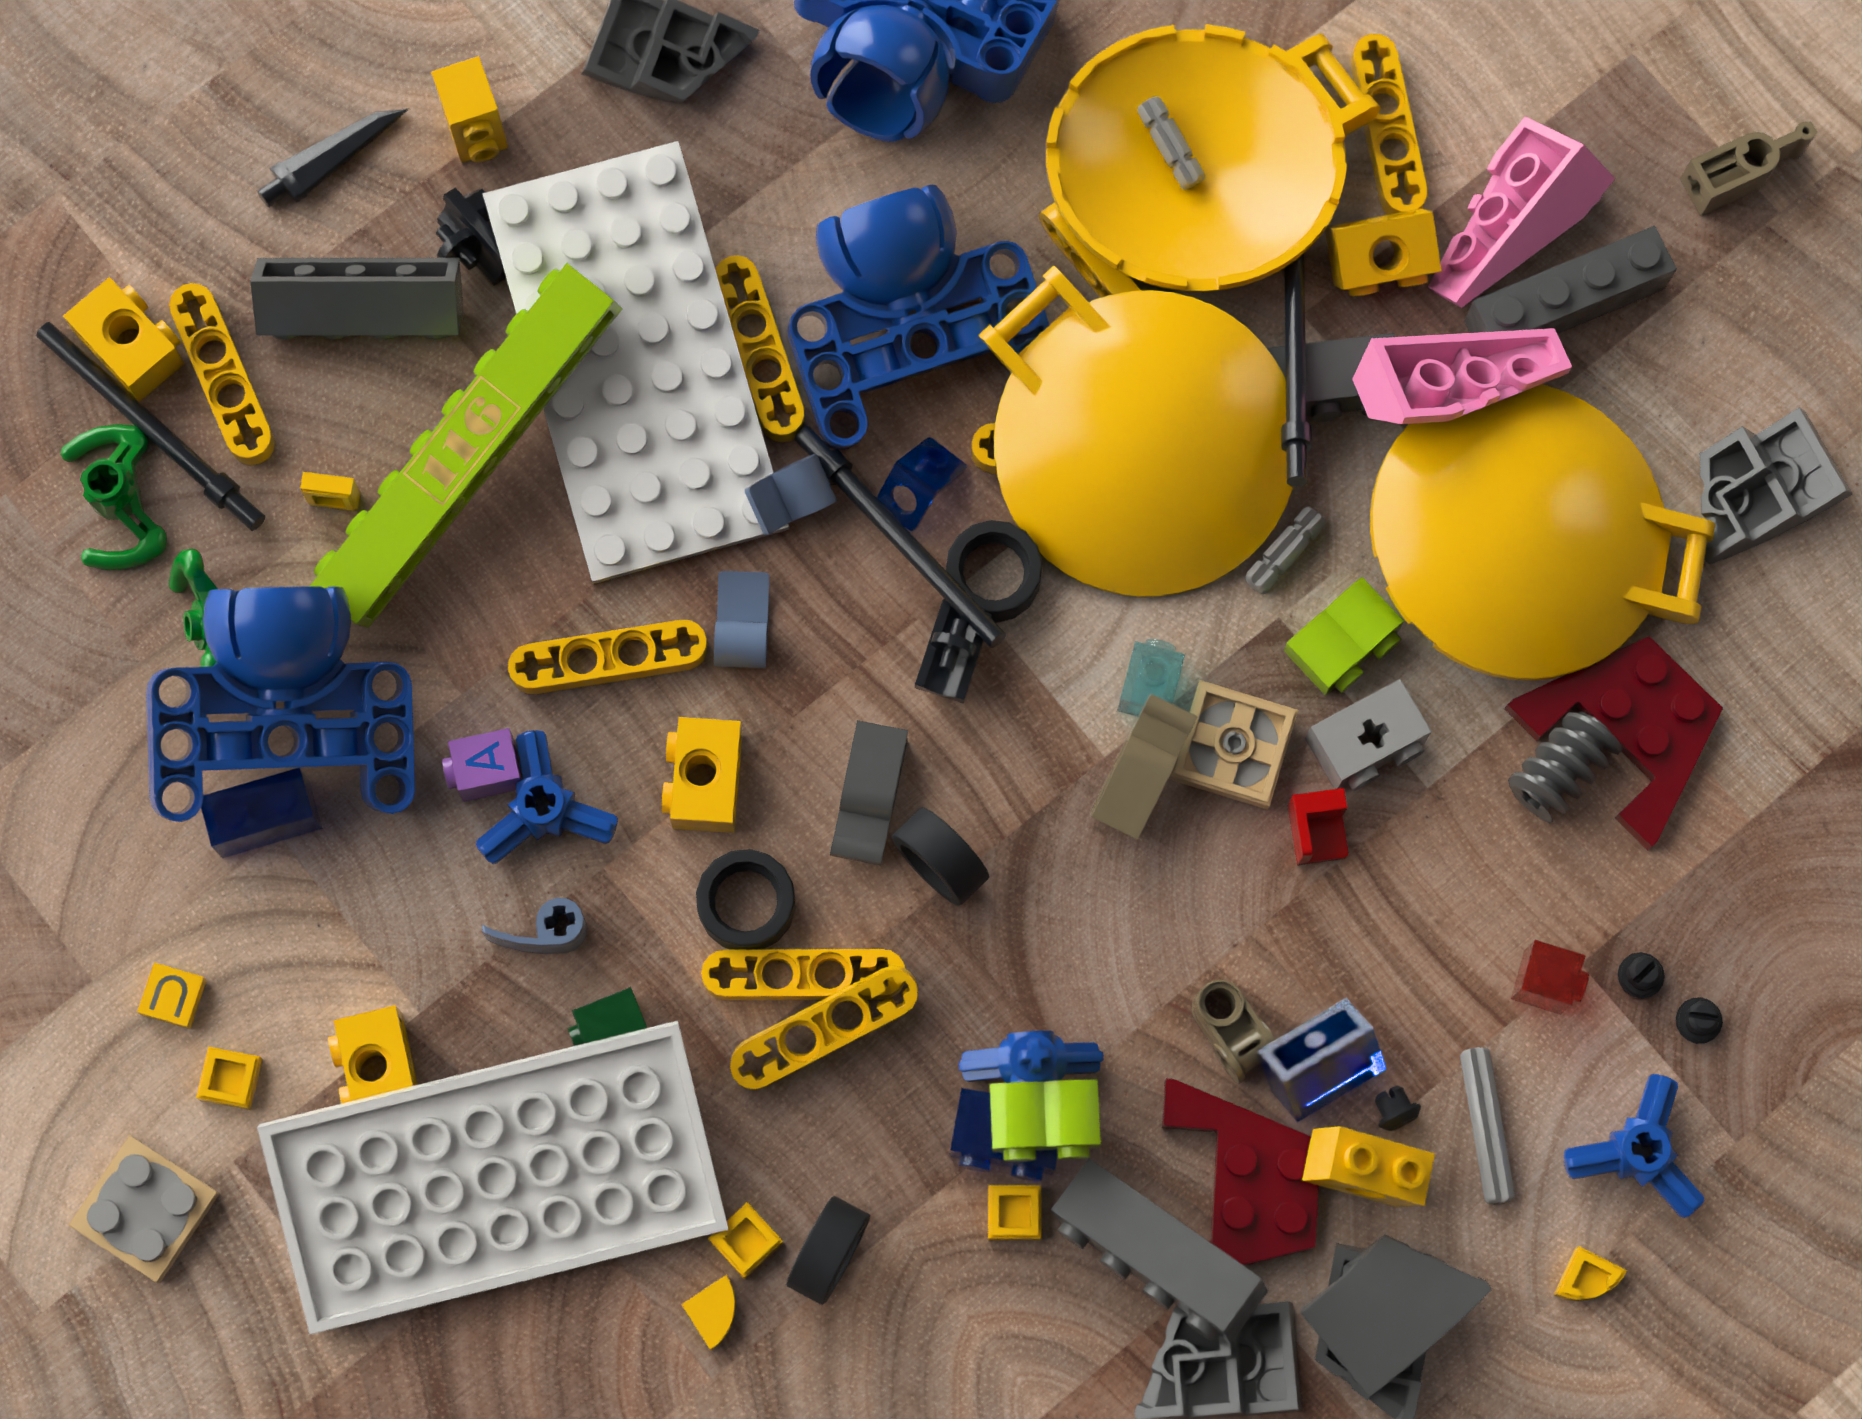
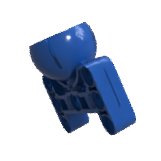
(911, 49)
(888, 262)
(269, 650)

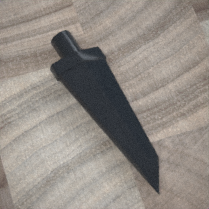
(313, 165)

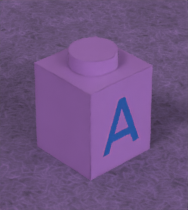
(483, 765)

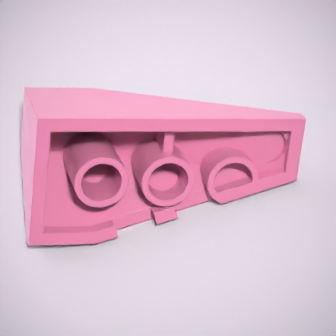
(1535, 194)
(1454, 373)

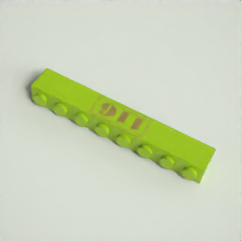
(467, 442)

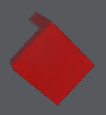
(1318, 826)

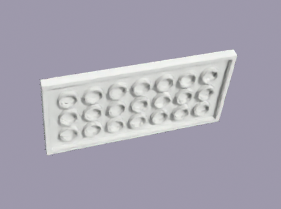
(659, 411)
(492, 1177)

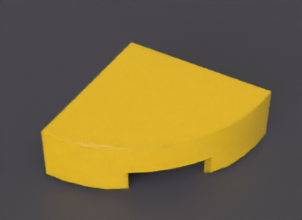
(1588, 1276)
(712, 1311)

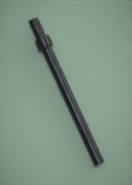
(1296, 432)
(839, 472)
(218, 487)

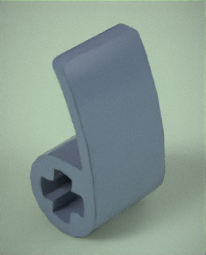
(790, 494)
(742, 620)
(547, 939)

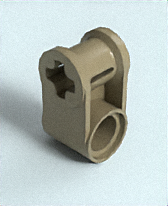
(1233, 1033)

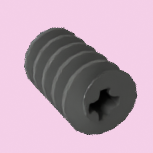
(1561, 763)

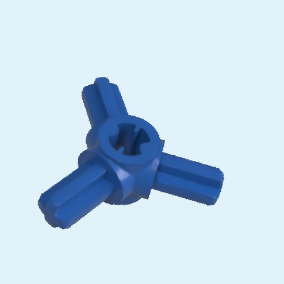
(535, 783)
(1031, 1058)
(1651, 1130)

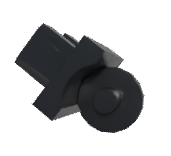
(469, 235)
(949, 656)

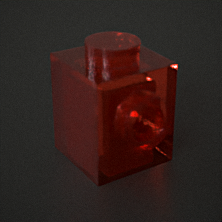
(1550, 977)

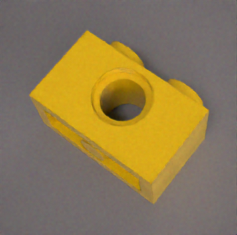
(470, 110)
(1354, 242)
(136, 365)
(713, 804)
(370, 1035)
(1368, 1167)

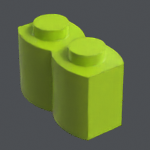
(1344, 637)
(1045, 1117)

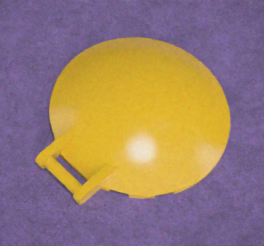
(1252, 123)
(1139, 438)
(1529, 536)

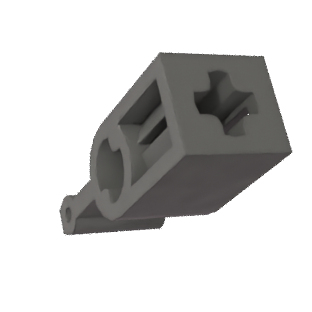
(869, 792)

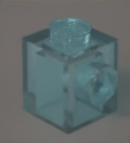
(1153, 670)

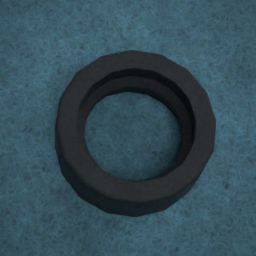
(1012, 537)
(940, 856)
(726, 866)
(828, 1250)

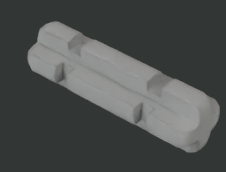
(1171, 143)
(1285, 550)

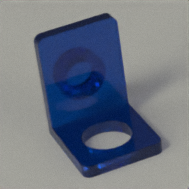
(925, 472)

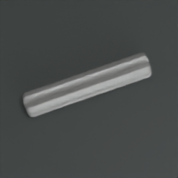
(1487, 1125)

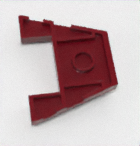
(1651, 711)
(1258, 1173)

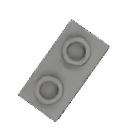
(1386, 713)

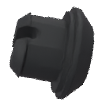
(1641, 975)
(1699, 1020)
(1396, 1110)

